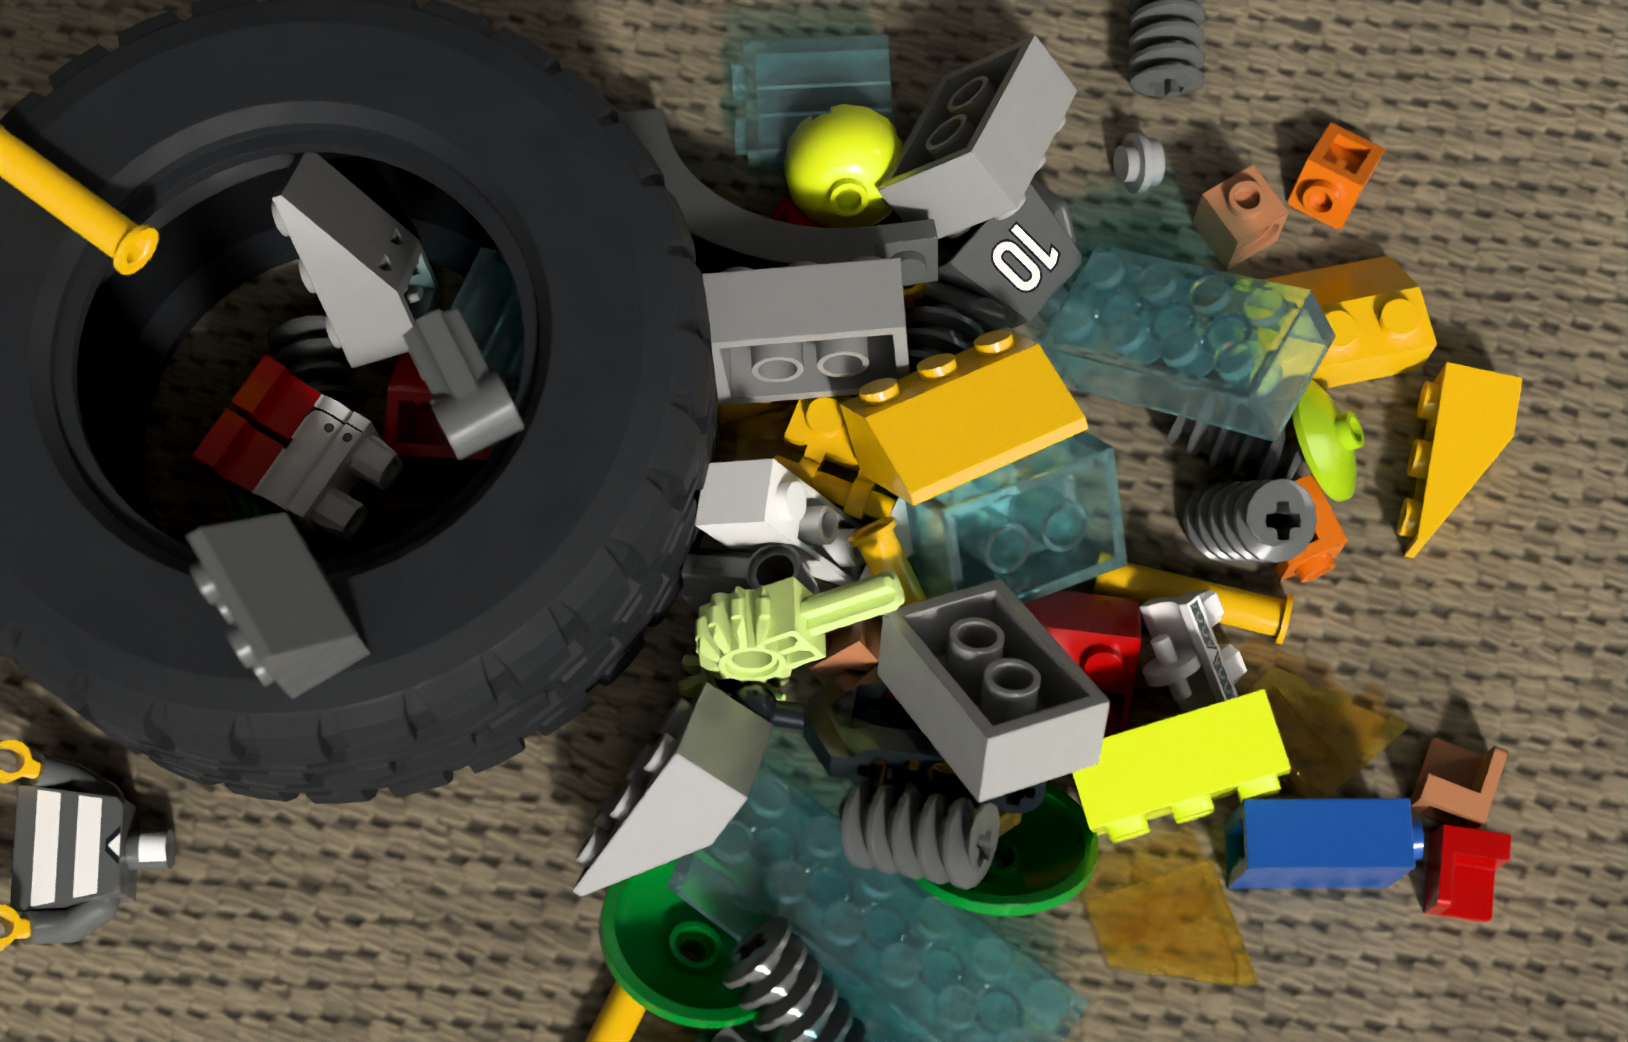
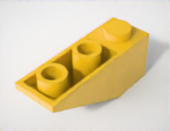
(1466, 428)

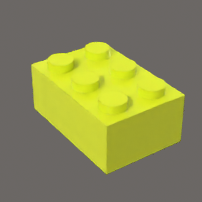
(1183, 767)

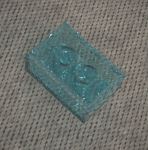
(1027, 523)

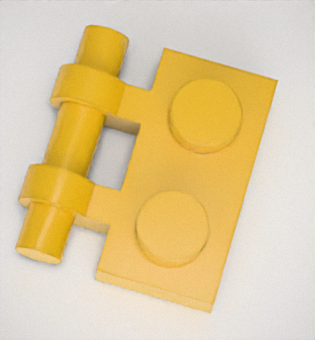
(822, 434)

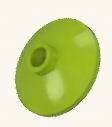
(1328, 441)

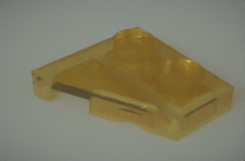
(1172, 929)

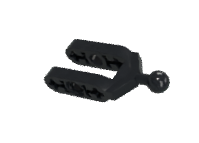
(850, 752)

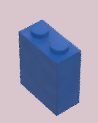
(1321, 843)

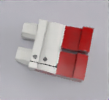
(322, 457)

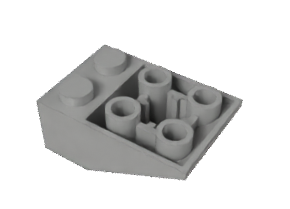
(355, 259)
(677, 791)

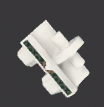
(1187, 650)

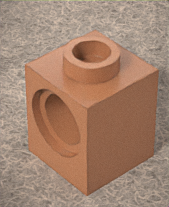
(1240, 217)

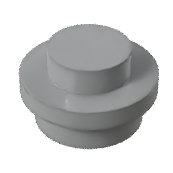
(1139, 162)

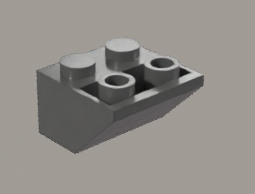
(275, 601)

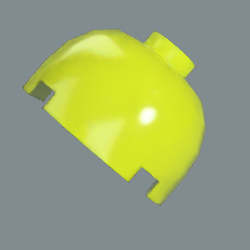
(839, 164)

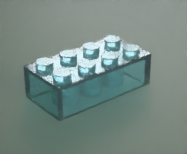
(1188, 340)

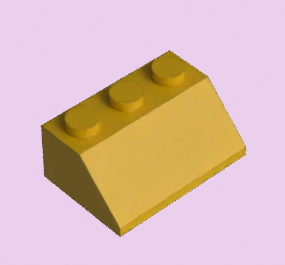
(1375, 319)
(960, 416)

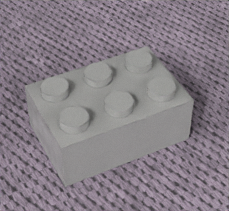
(980, 140)
(806, 329)
(992, 689)

